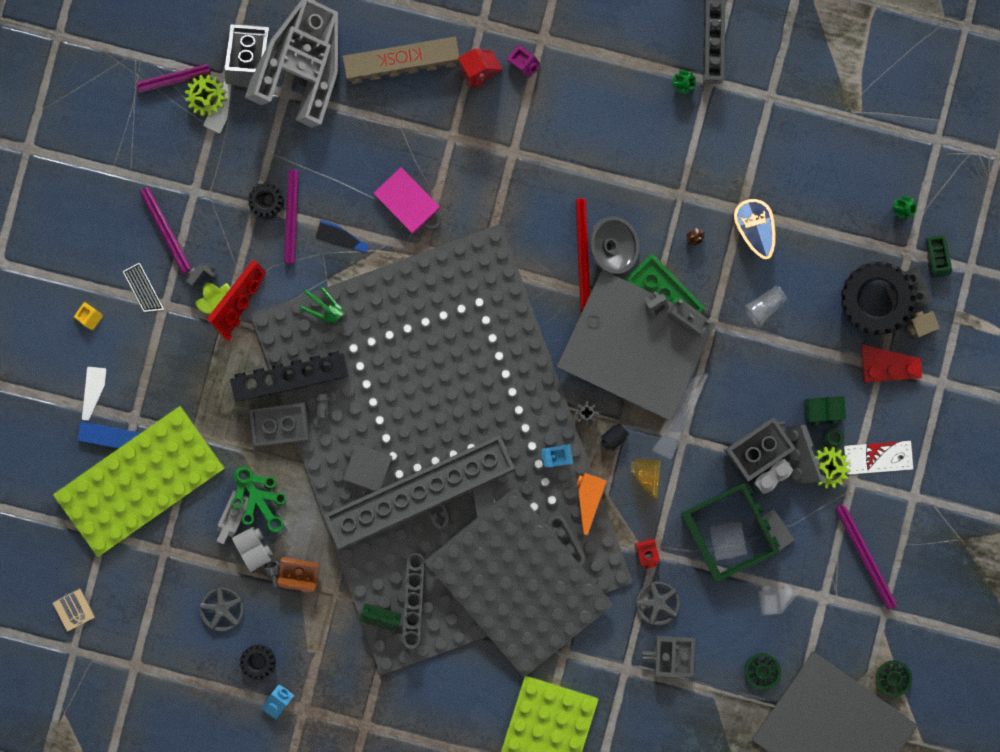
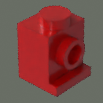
(644, 546)

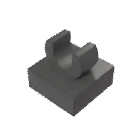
(657, 305)

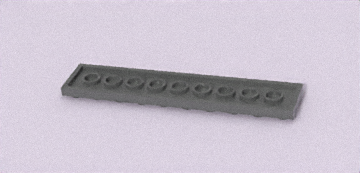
(419, 492)

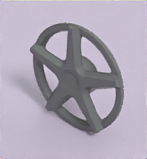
(658, 603)
(221, 609)

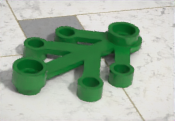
(256, 496)

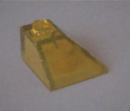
(647, 475)

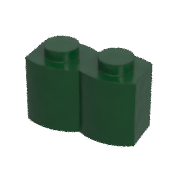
(825, 409)

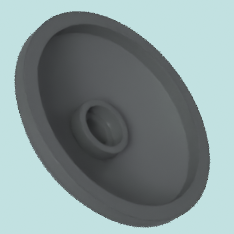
(621, 242)

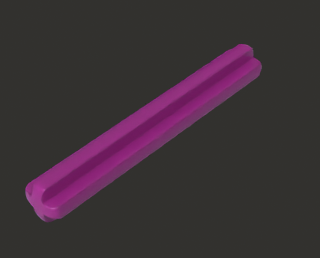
(173, 78)

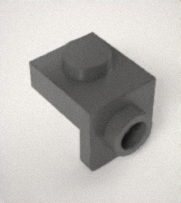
(197, 273)

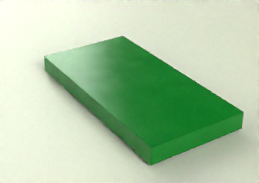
(656, 278)

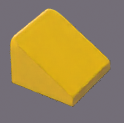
(88, 316)

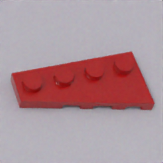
(229, 309)

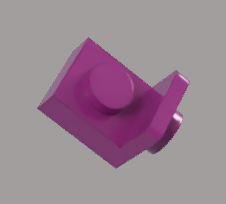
(524, 61)

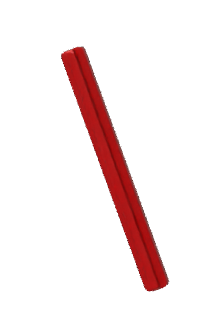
(583, 258)

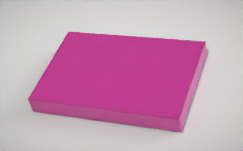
(407, 200)

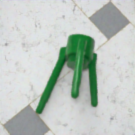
(332, 313)

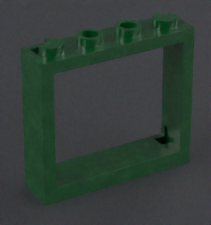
(764, 526)

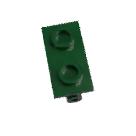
(380, 617)

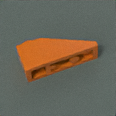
(589, 495)

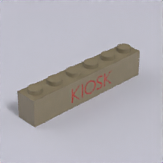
(401, 59)

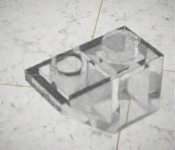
(776, 600)

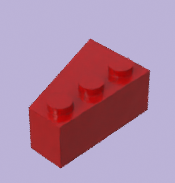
(478, 66)

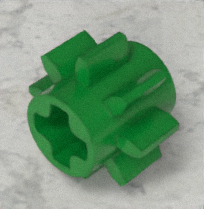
(684, 81)
(904, 207)

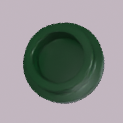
(833, 437)

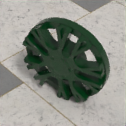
(762, 671)
(893, 678)

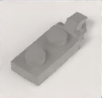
(231, 518)

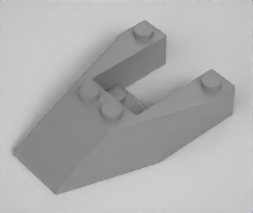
(307, 49)

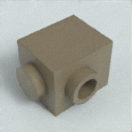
(922, 324)

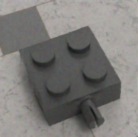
(672, 656)

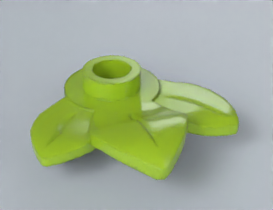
(212, 297)

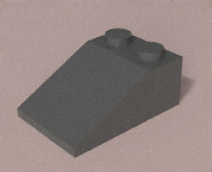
(244, 52)
(759, 449)

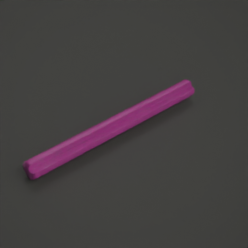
(866, 557)

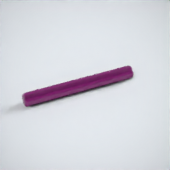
(291, 217)
(165, 230)

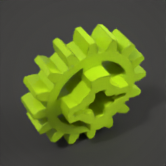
(198, 96)
(831, 459)

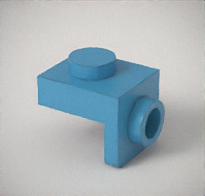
(556, 456)
(277, 701)

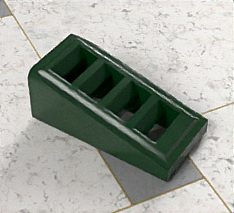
(937, 272)

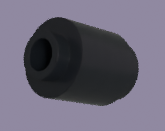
(614, 437)

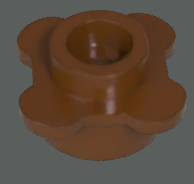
(695, 236)

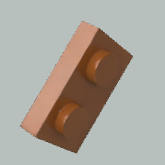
(298, 575)

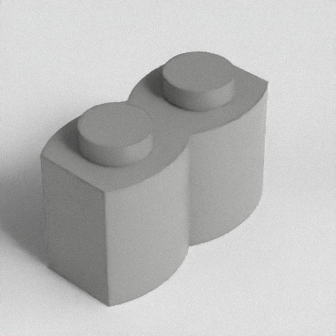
(768, 479)
(252, 548)

